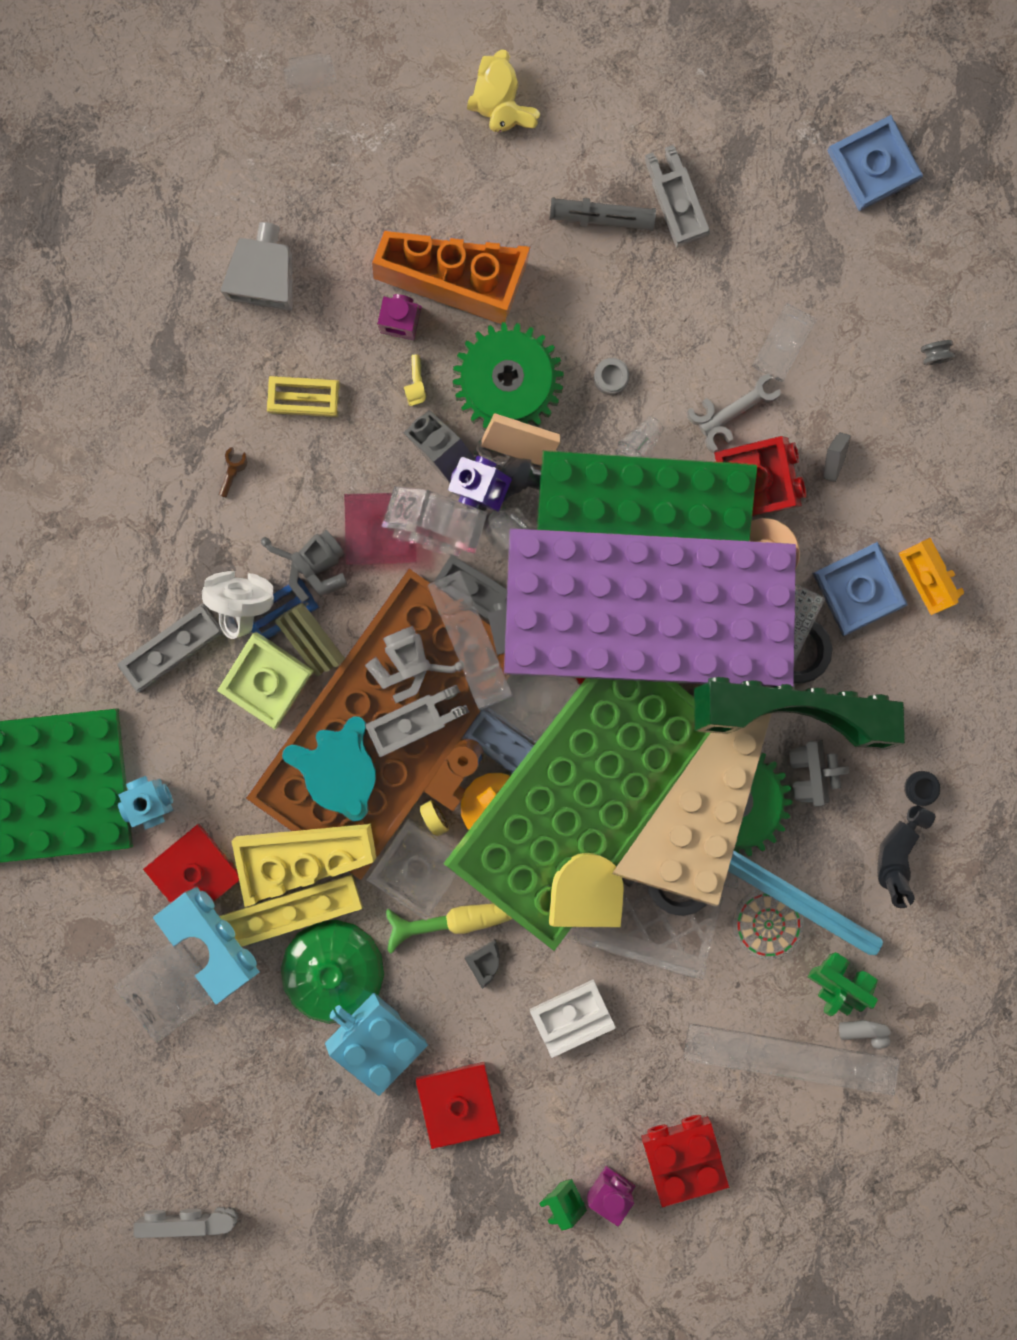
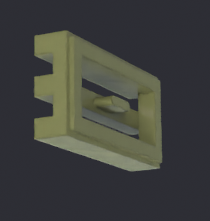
(309, 639)

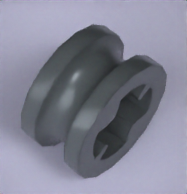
(938, 352)

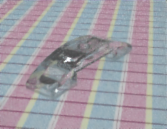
(470, 640)

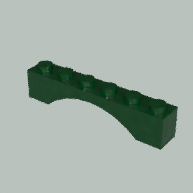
(863, 721)

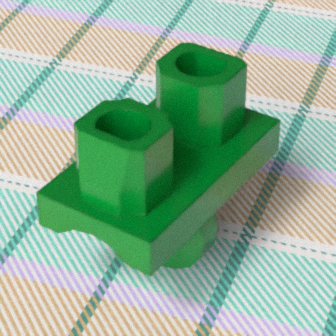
(841, 992)

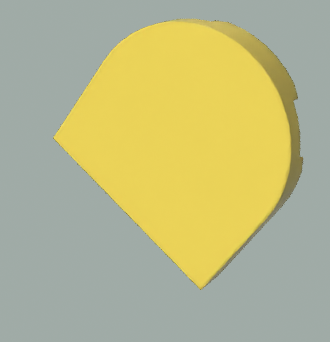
(586, 893)

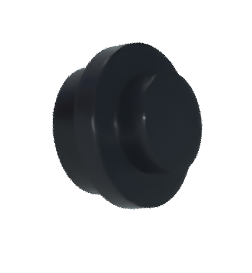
(922, 788)

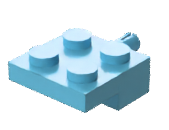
(374, 1043)

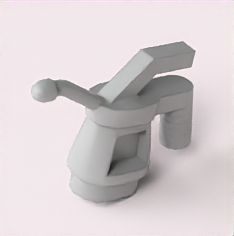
(408, 656)

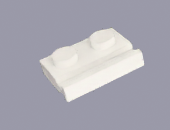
(572, 1018)

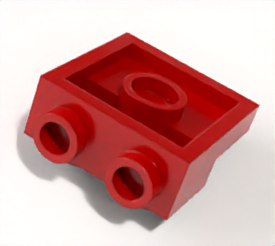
(775, 476)
(684, 1160)

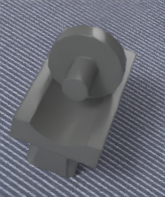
(817, 788)

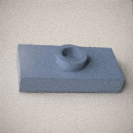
(498, 740)

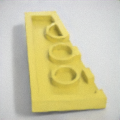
(292, 859)

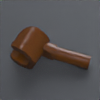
(231, 471)

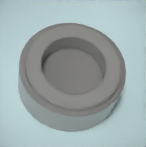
(611, 376)

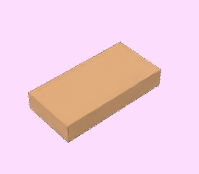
(518, 439)

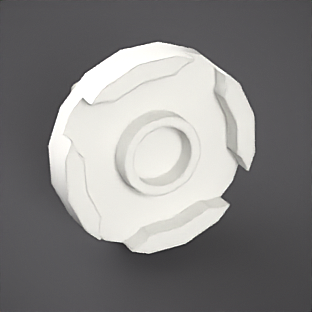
(237, 599)

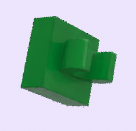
(565, 1205)

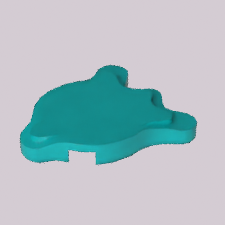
(339, 770)

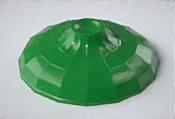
(331, 967)

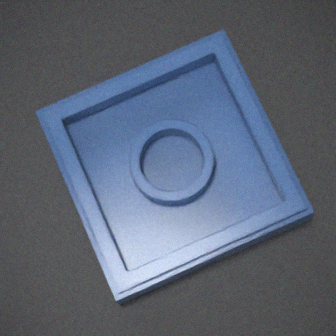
(875, 163)
(860, 589)

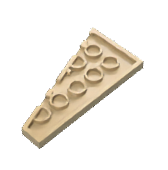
(697, 824)

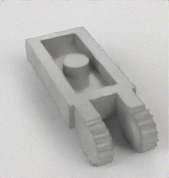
(677, 199)
(412, 722)
(188, 1223)

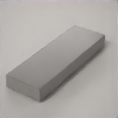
(170, 648)

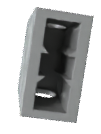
(261, 271)

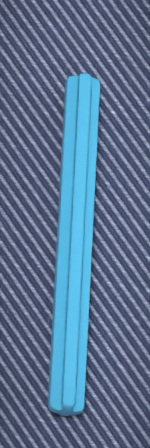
(804, 904)

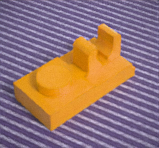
(931, 576)

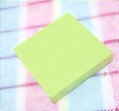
(265, 680)

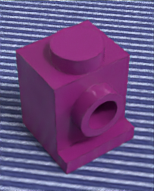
(399, 316)
(611, 1196)

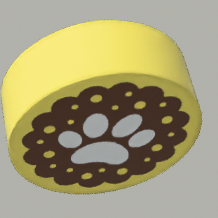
(434, 818)

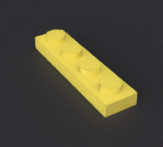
(294, 910)

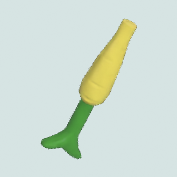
(458, 921)

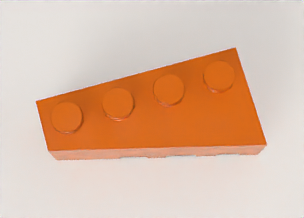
(453, 272)

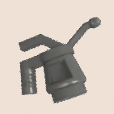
(315, 557)

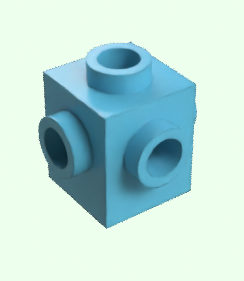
(158, 802)

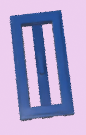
(283, 609)

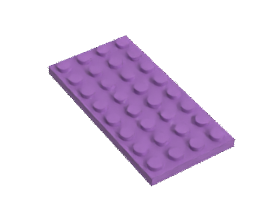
(649, 608)

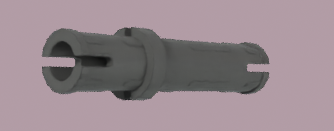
(561, 211)

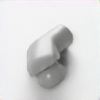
(866, 1029)

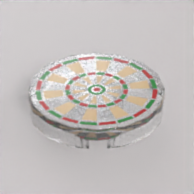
(766, 926)

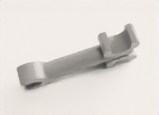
(712, 424)

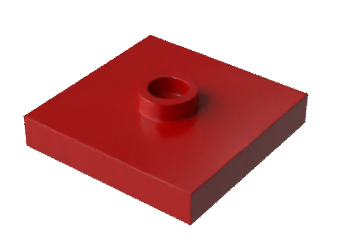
(191, 864)
(457, 1105)

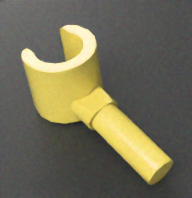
(415, 392)

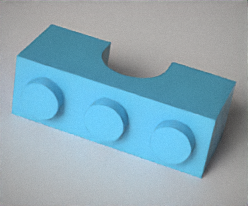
(228, 962)

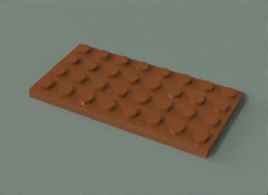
(355, 692)

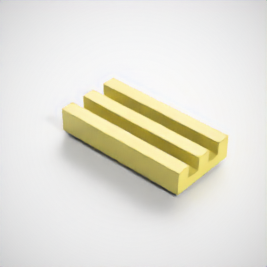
(333, 399)

